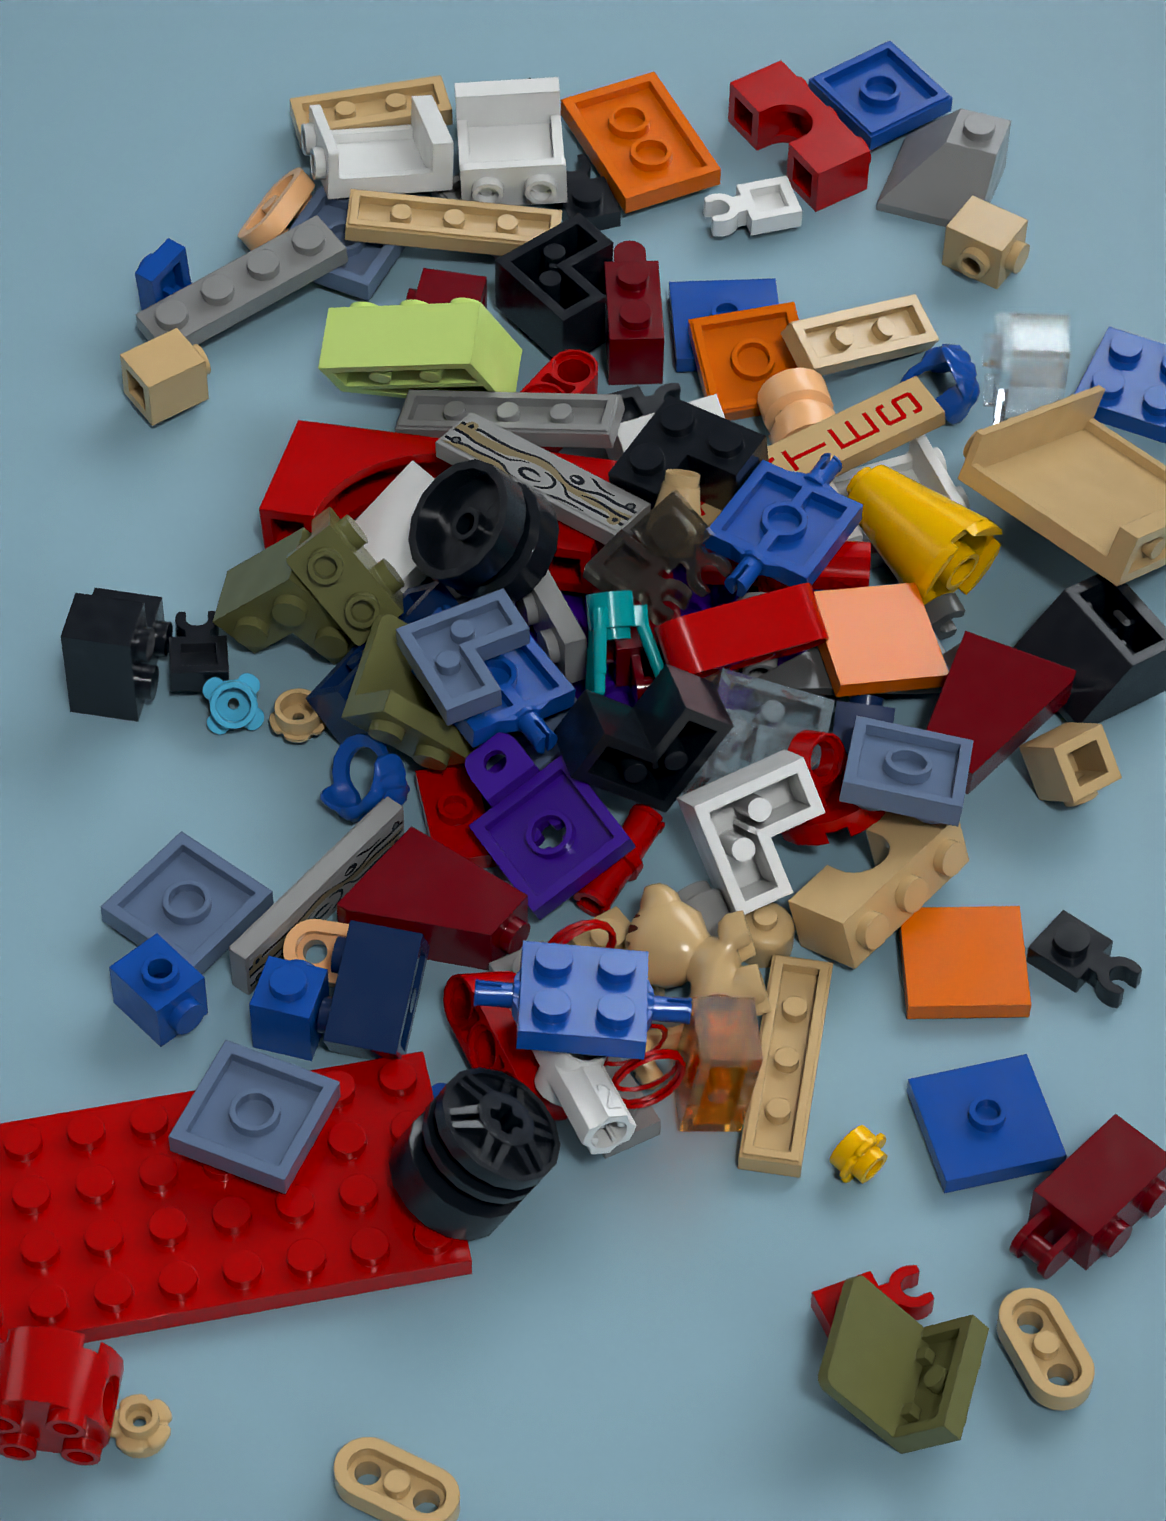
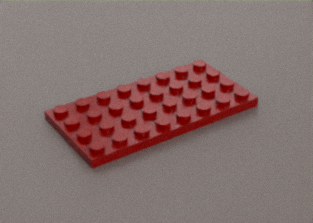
(136, 1239)

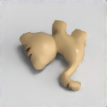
(685, 952)

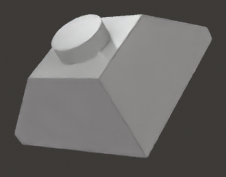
(946, 166)

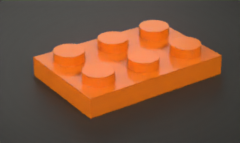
(640, 142)

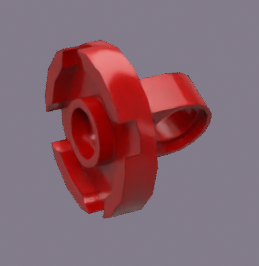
(828, 782)

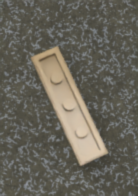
(444, 222)
(785, 1085)

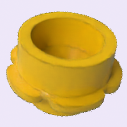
(859, 1155)

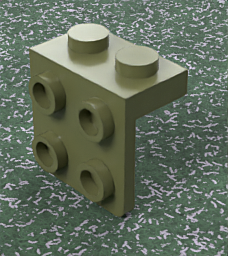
(395, 706)
(895, 1373)

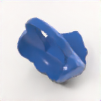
(951, 358)
(388, 780)

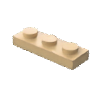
(371, 105)
(860, 335)

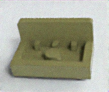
(346, 575)

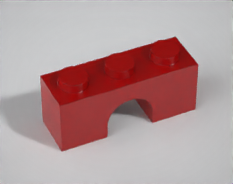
(823, 153)

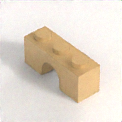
(855, 912)

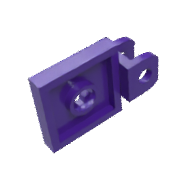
(528, 802)

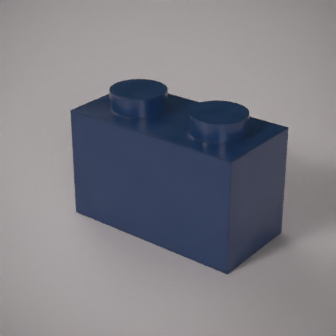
(374, 991)

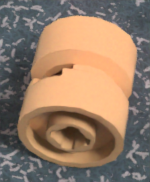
(793, 402)

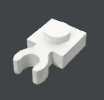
(760, 205)

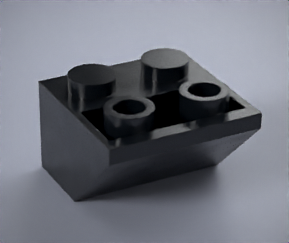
(1110, 644)

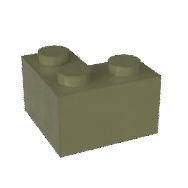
(268, 601)

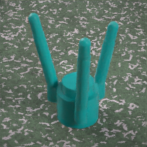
(610, 620)

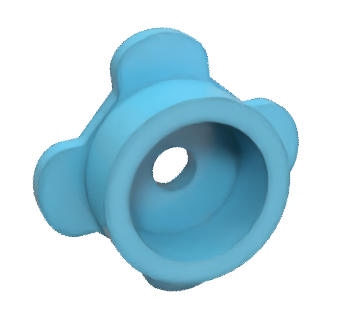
(222, 716)

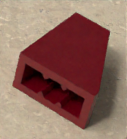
(997, 700)
(447, 898)

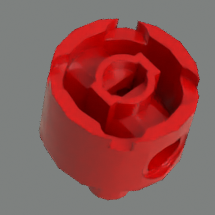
(56, 1394)

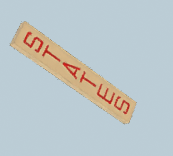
(856, 433)

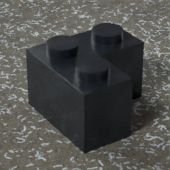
(557, 286)
(692, 441)
(113, 652)
(647, 748)

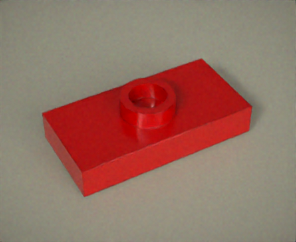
(449, 807)

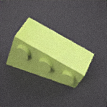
(418, 348)

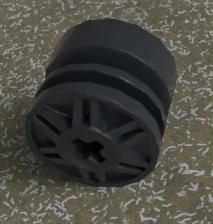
(474, 1154)

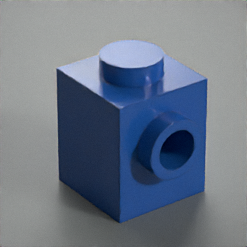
(159, 990)
(288, 1007)

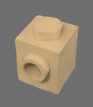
(985, 242)
(165, 376)
(1070, 763)

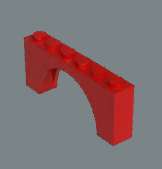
(354, 466)

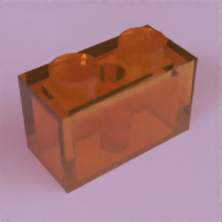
(721, 1064)

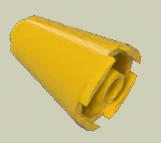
(923, 532)

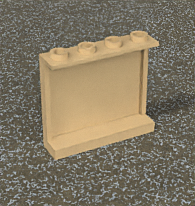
(1075, 485)

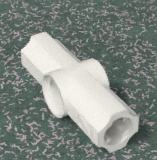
(587, 1097)

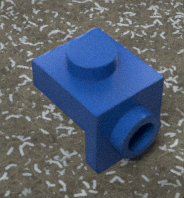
(162, 273)

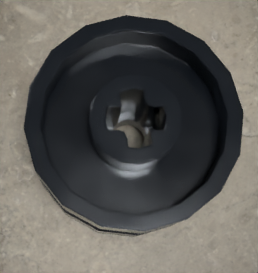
(483, 532)

